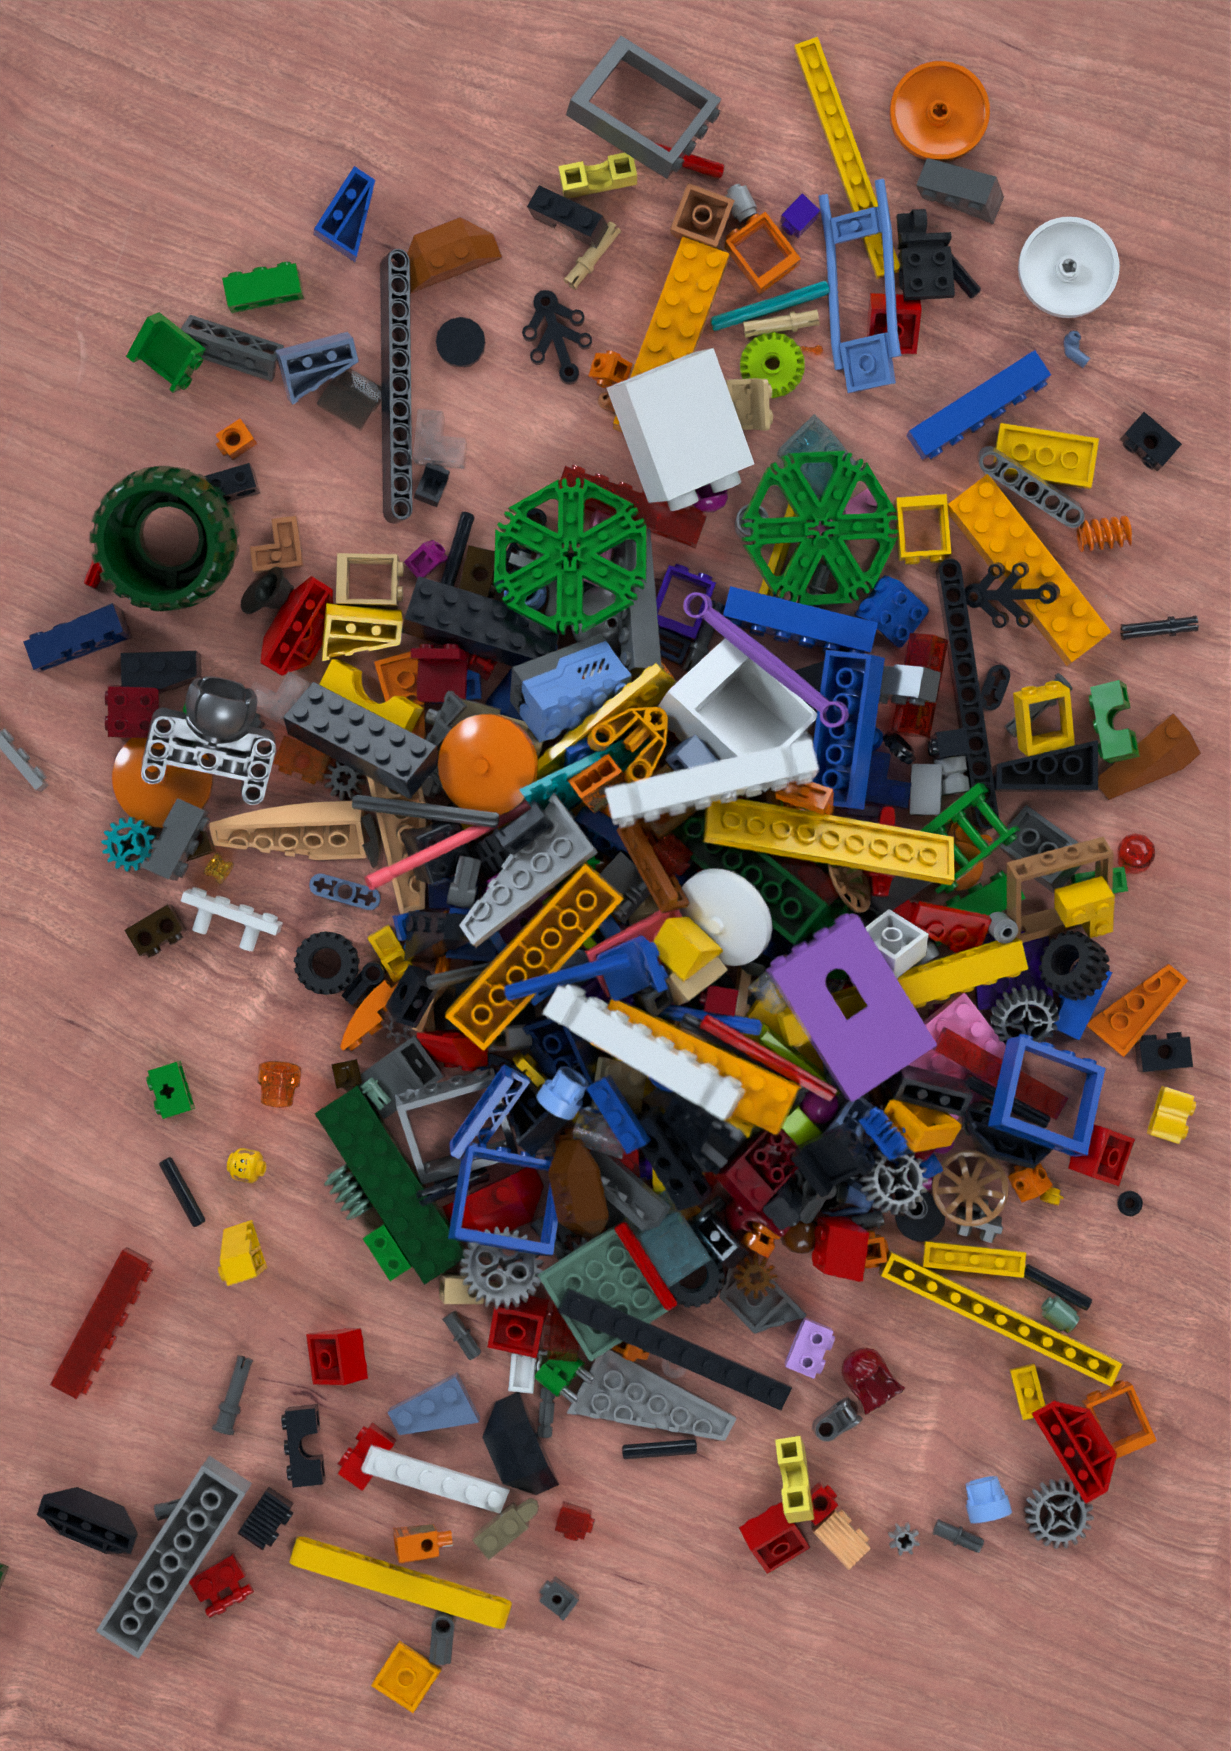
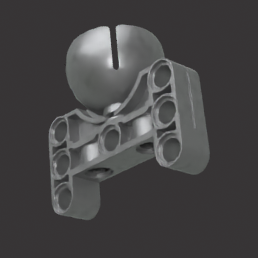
(216, 725)

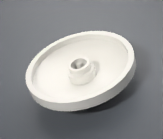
(1068, 267)
(729, 914)

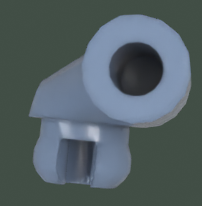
(1072, 349)

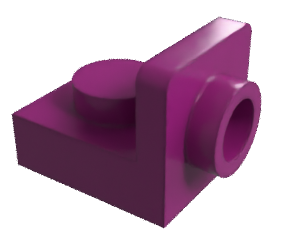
(426, 558)

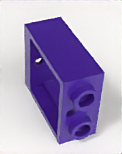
(702, 580)

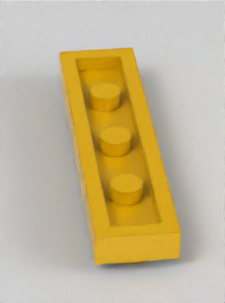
(974, 1259)

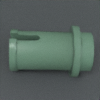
(374, 1091)

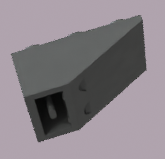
(403, 1069)

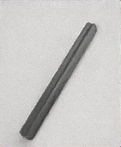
(425, 811)

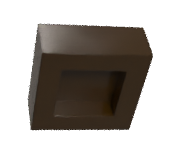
(346, 1074)

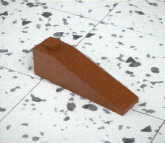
(1161, 751)

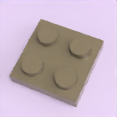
(626, 1077)

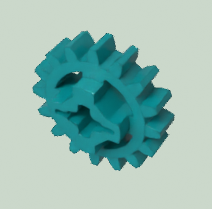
(120, 838)

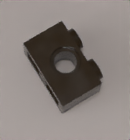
(476, 560)

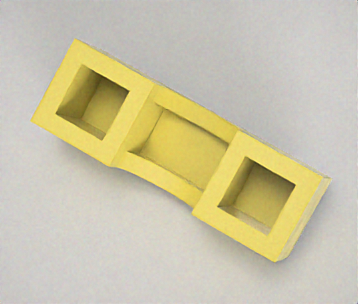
(612, 174)
(795, 1479)

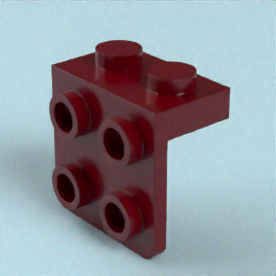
(440, 672)
(130, 710)

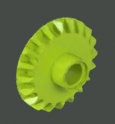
(781, 348)

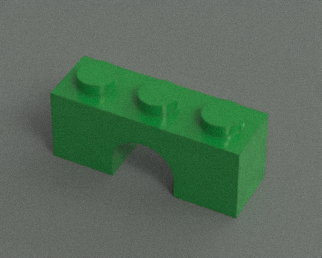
(1107, 702)

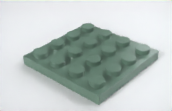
(607, 1274)

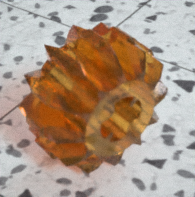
(756, 1285)

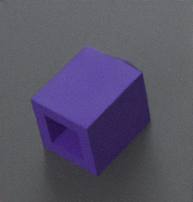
(799, 216)

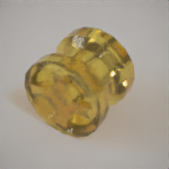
(218, 868)

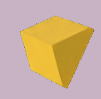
(685, 947)

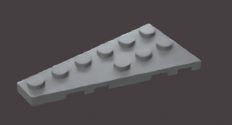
(529, 874)
(640, 1397)

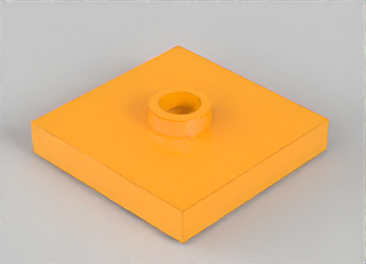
(406, 1677)

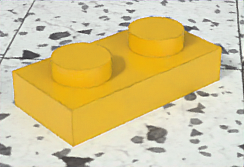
(1027, 1390)

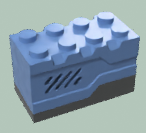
(566, 686)

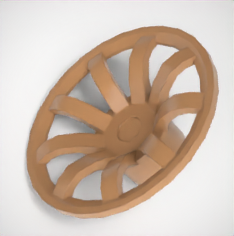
(843, 886)
(970, 1188)

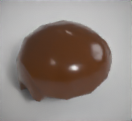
(800, 1237)

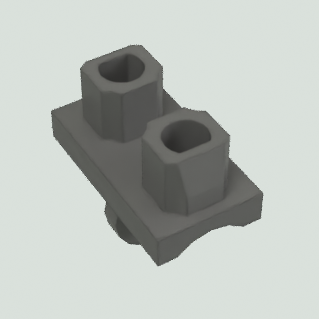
(988, 1230)

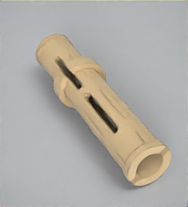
(585, 263)
(781, 323)

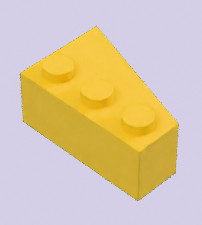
(359, 629)
(240, 1254)

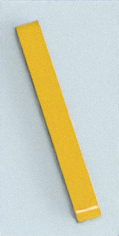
(400, 1582)

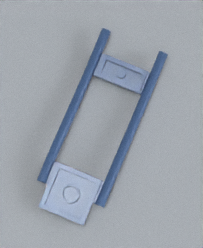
(868, 359)

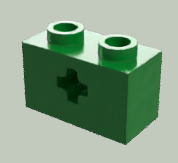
(174, 1076)
(387, 1252)

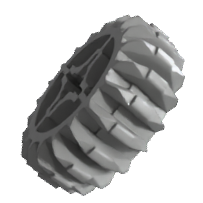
(911, 1190)
(1053, 1521)

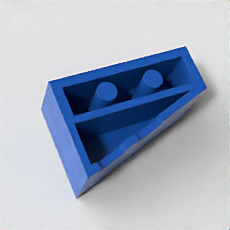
(346, 214)

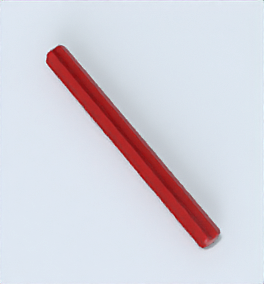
(768, 1057)

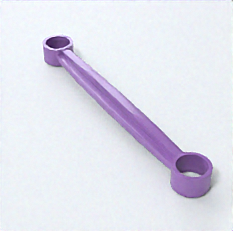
(765, 659)

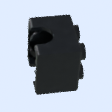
(422, 838)

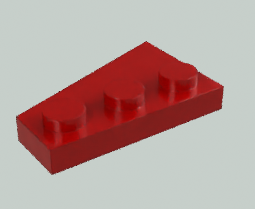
(952, 926)

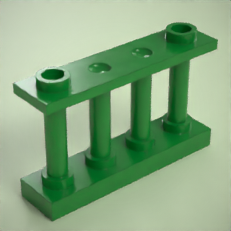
(956, 813)

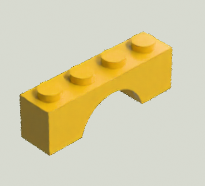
(347, 682)

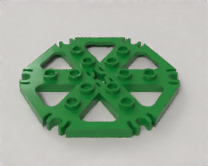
(829, 506)
(550, 546)

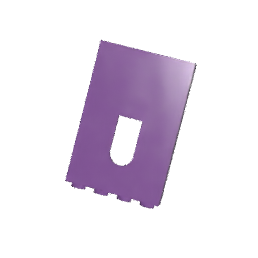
(873, 1041)

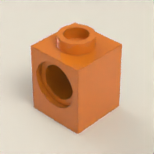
(246, 439)

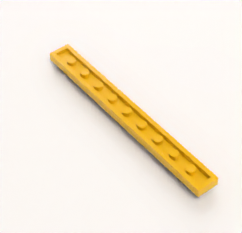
(841, 142)

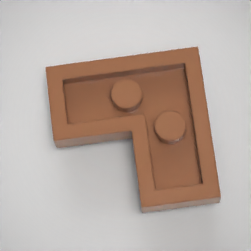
(285, 551)

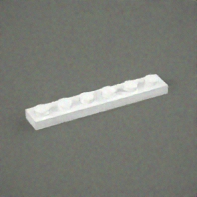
(435, 1479)

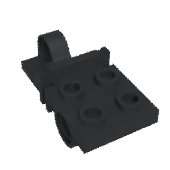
(924, 259)

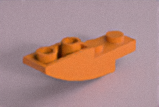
(367, 1016)

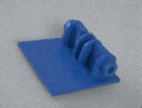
(889, 1141)

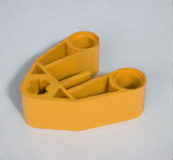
(619, 724)

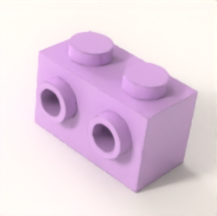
(809, 1348)

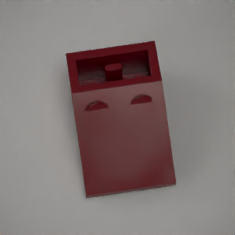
(759, 1169)

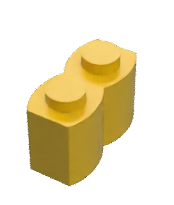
(1171, 1114)

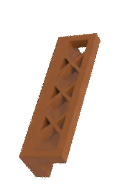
(640, 846)

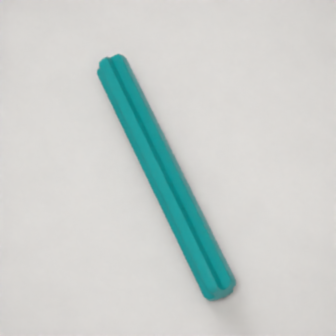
(769, 306)

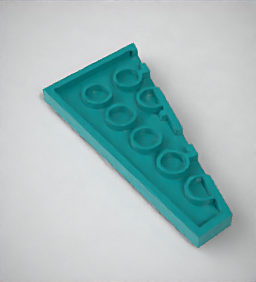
(558, 781)

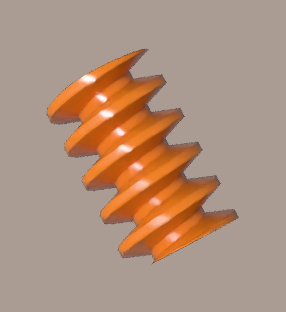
(1104, 532)

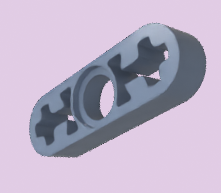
(329, 880)

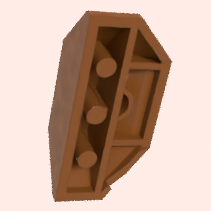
(448, 252)

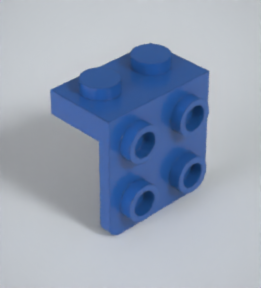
(893, 609)
(643, 969)

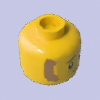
(246, 1165)

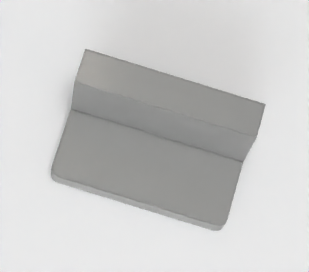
(926, 789)

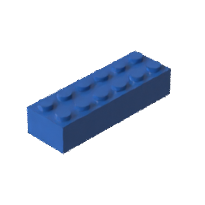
(798, 622)
(846, 750)

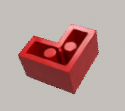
(353, 1459)

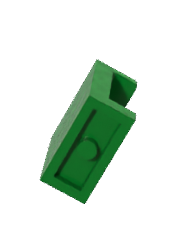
(167, 351)

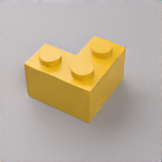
(1086, 904)

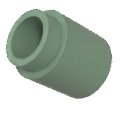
(1059, 1314)

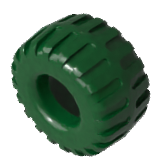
(122, 547)

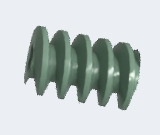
(347, 1192)

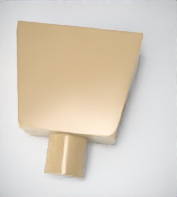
(454, 1292)

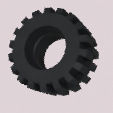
(490, 853)
(304, 963)
(1088, 973)
(705, 1292)

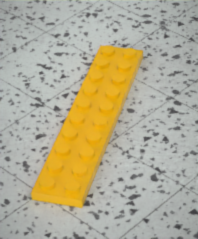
(643, 692)
(831, 840)

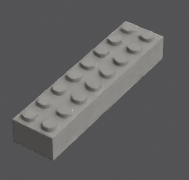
(173, 1557)

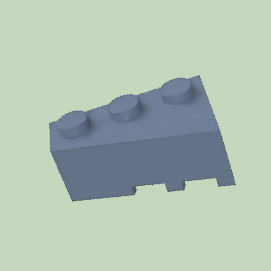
(314, 363)
(435, 1408)

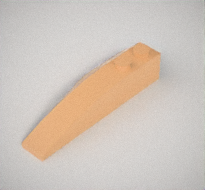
(309, 829)
(408, 890)

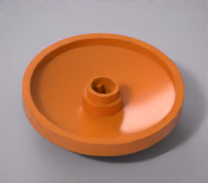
(939, 111)
(487, 763)
(155, 801)

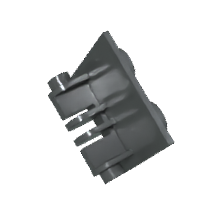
(627, 880)

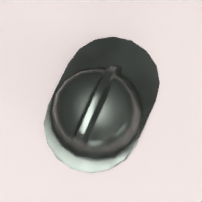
(268, 592)

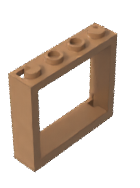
(1048, 921)

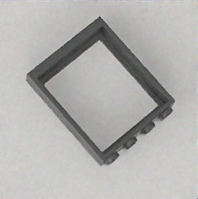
(625, 137)

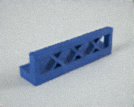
(486, 1108)

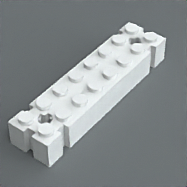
(712, 782)
(644, 1051)

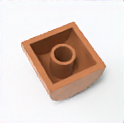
(701, 216)

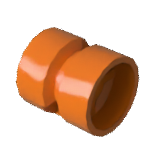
(762, 1246)

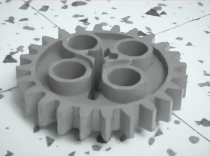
(511, 1287)

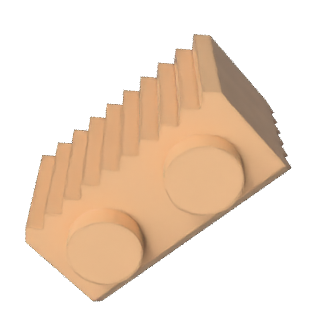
(841, 1538)

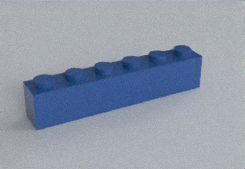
(979, 405)

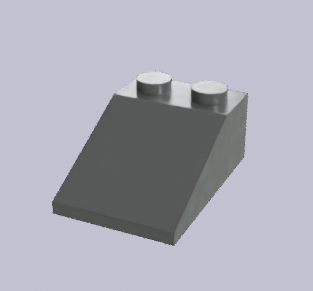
(1036, 837)

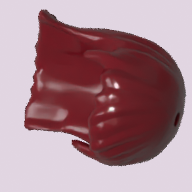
(737, 1218)
(869, 1378)

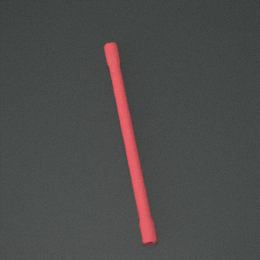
(387, 874)

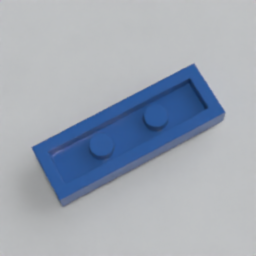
(618, 1114)

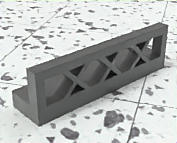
(229, 352)
(630, 1193)

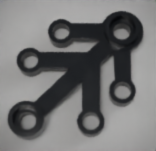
(556, 332)
(1007, 595)

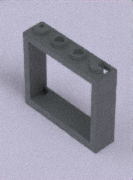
(436, 1092)

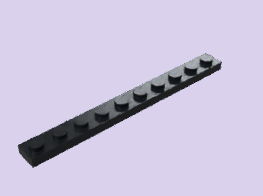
(674, 1348)

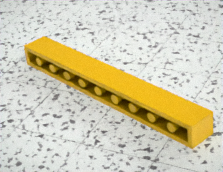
(930, 981)
(1000, 1318)

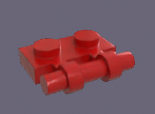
(217, 1578)

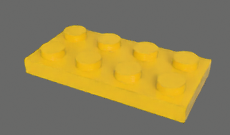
(1050, 454)

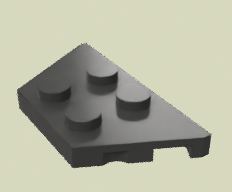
(763, 1312)

